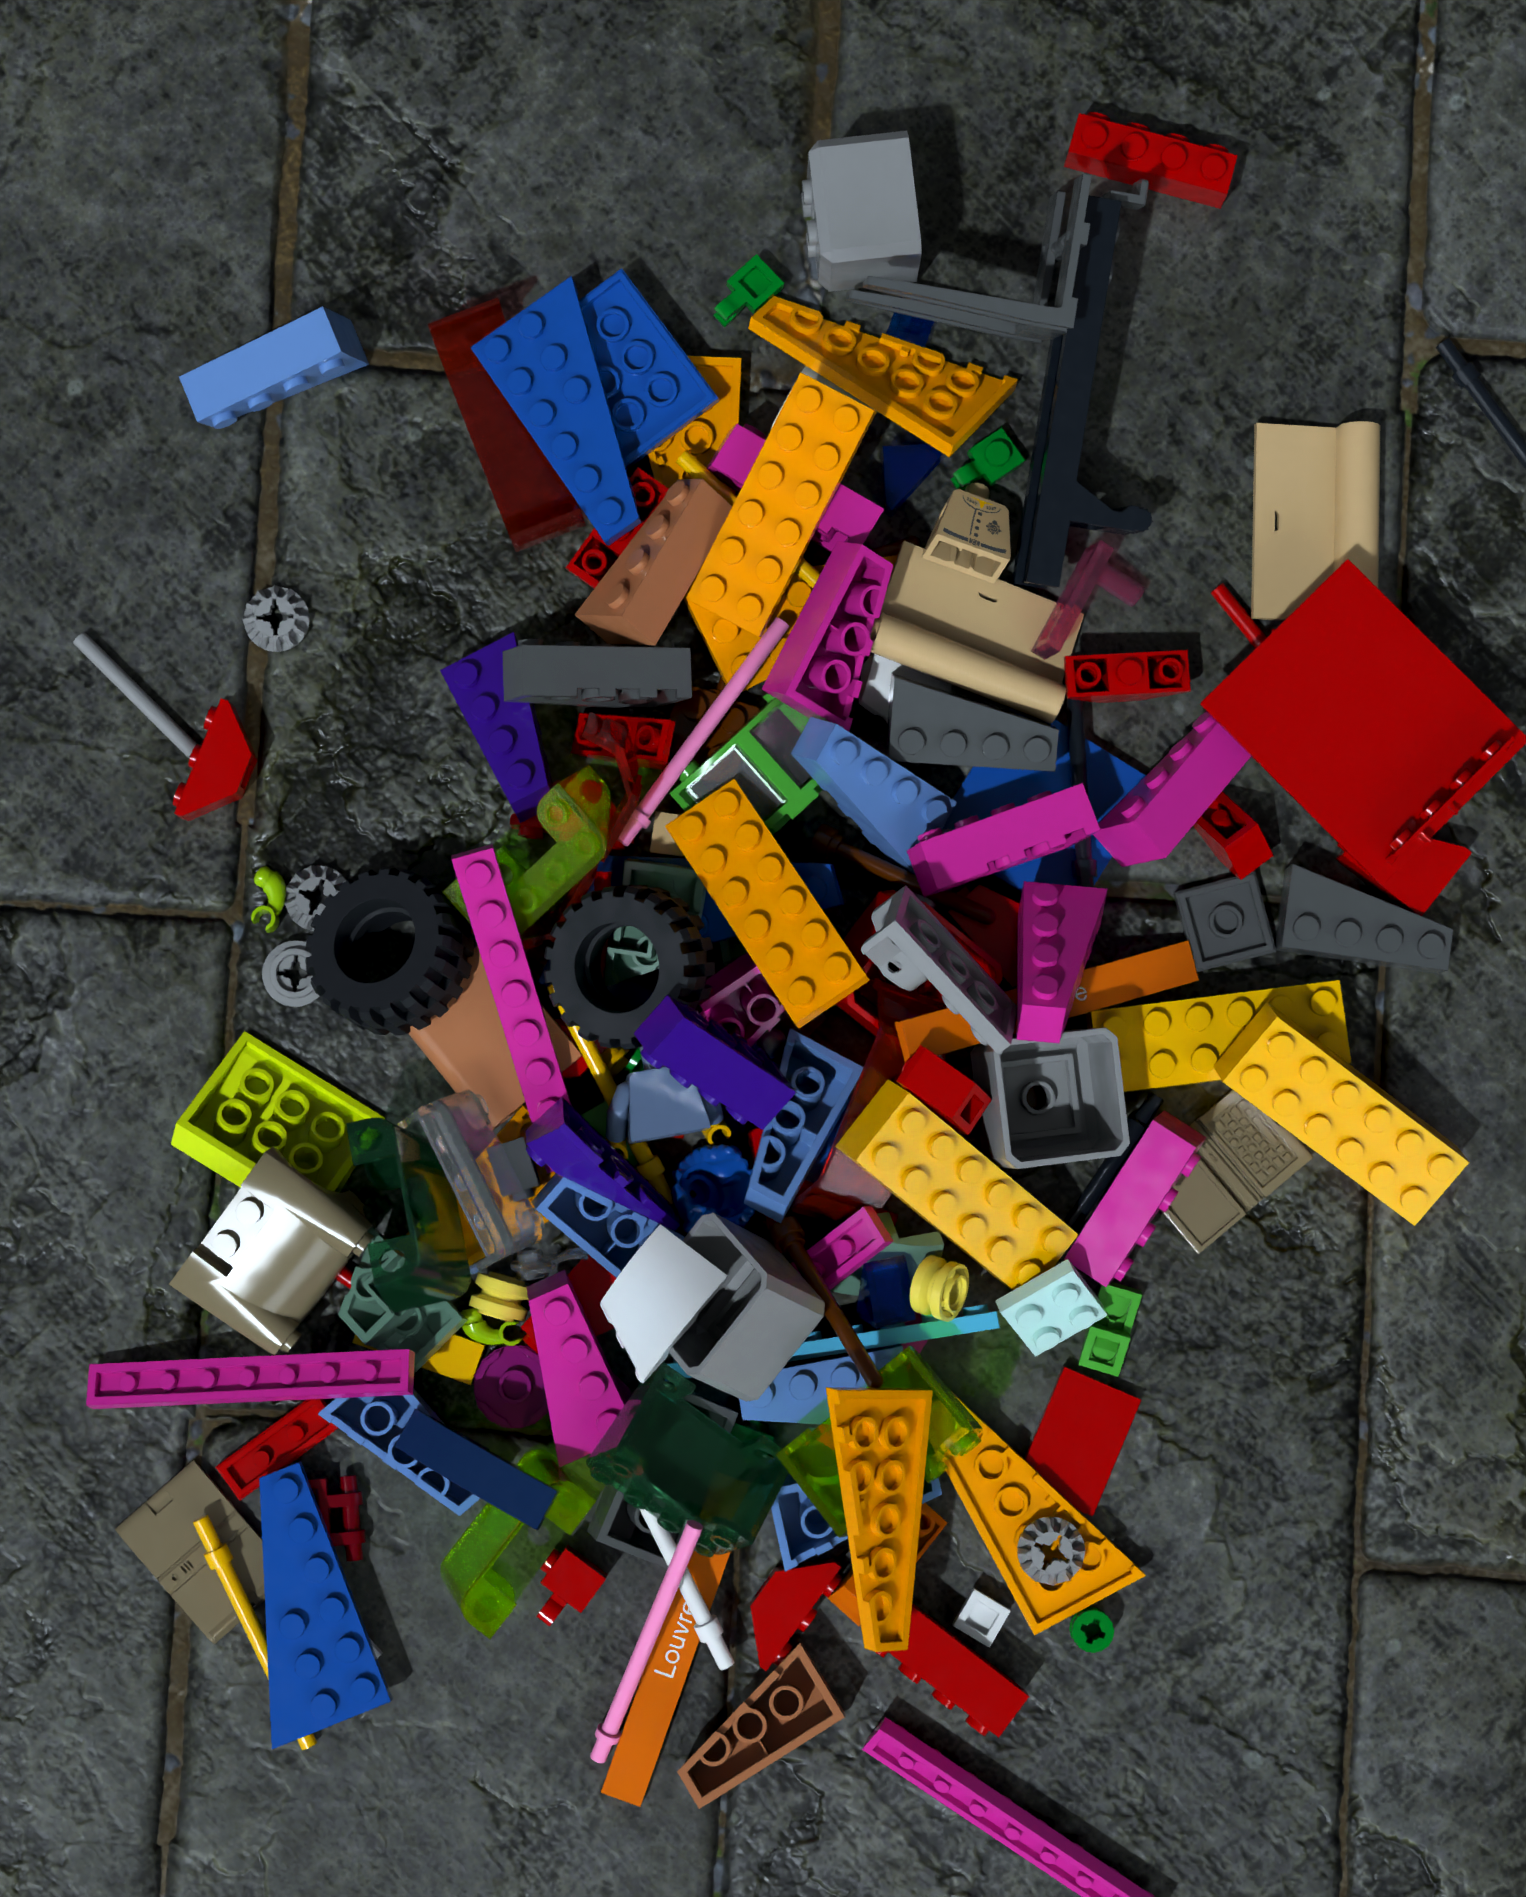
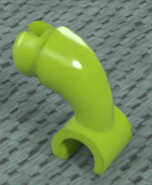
(275, 889)
(481, 1332)

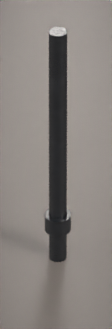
(1466, 377)
(1084, 867)
(1110, 1166)

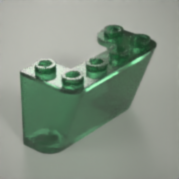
(435, 1250)
(688, 1466)

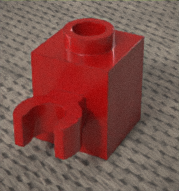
(571, 1580)

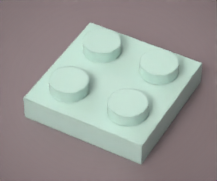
(1051, 1307)

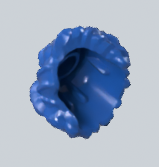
(712, 1182)

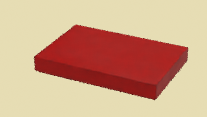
(1081, 1437)

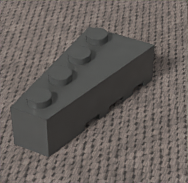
(596, 675)
(961, 731)
(1349, 925)

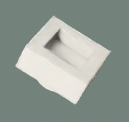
(981, 1617)

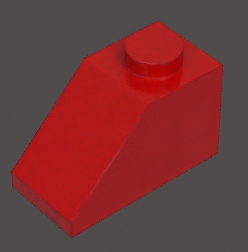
(1233, 836)

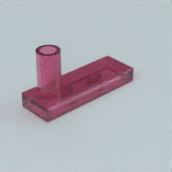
(1090, 570)

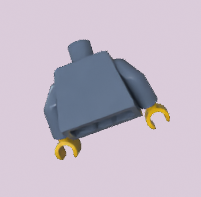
(658, 1107)

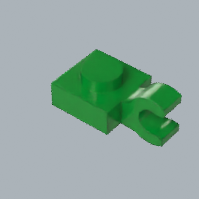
(750, 287)
(991, 460)

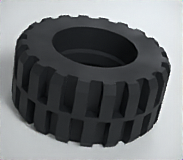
(353, 923)
(578, 951)

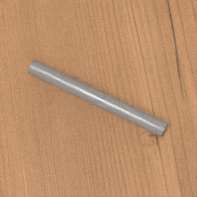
(134, 693)

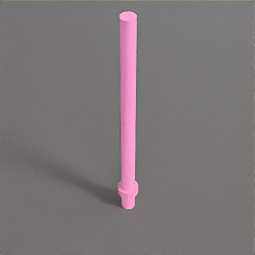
(657, 792)
(608, 1732)

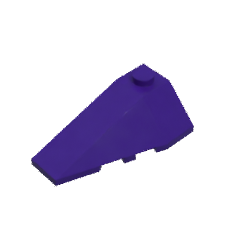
(585, 1157)

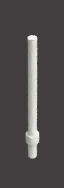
(707, 1625)

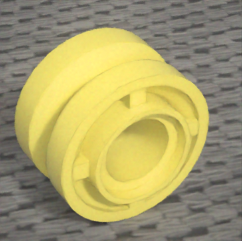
(939, 1288)
(500, 1297)

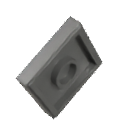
(1225, 922)

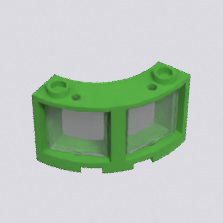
(760, 763)

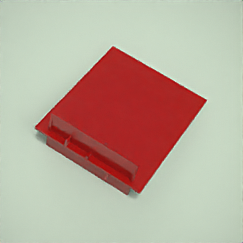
(1364, 722)

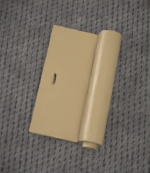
(1326, 509)
(971, 634)

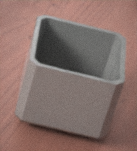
(862, 210)
(1082, 1106)
(753, 1319)

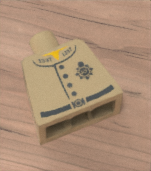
(971, 534)

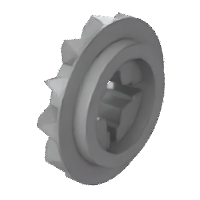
(289, 631)
(308, 880)
(282, 988)
(1045, 1531)

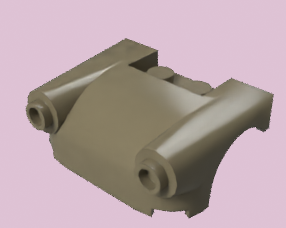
(274, 1253)

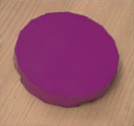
(511, 1387)

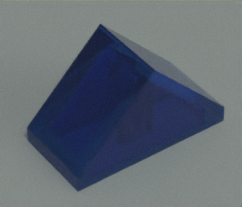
(904, 471)
(885, 1292)

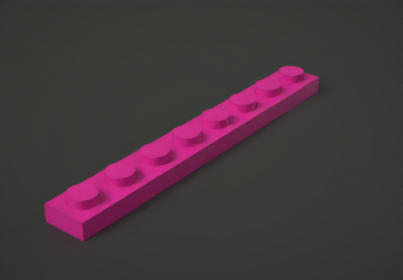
(510, 979)
(251, 1379)
(996, 1814)

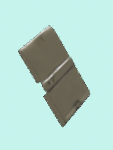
(1239, 1166)
(171, 1549)

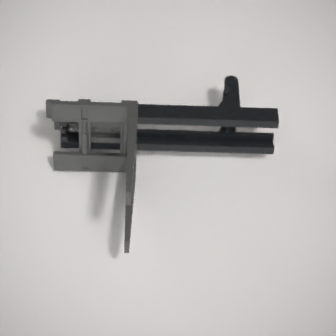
(1074, 328)

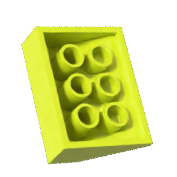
(265, 1102)

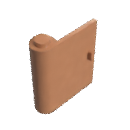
(472, 1048)

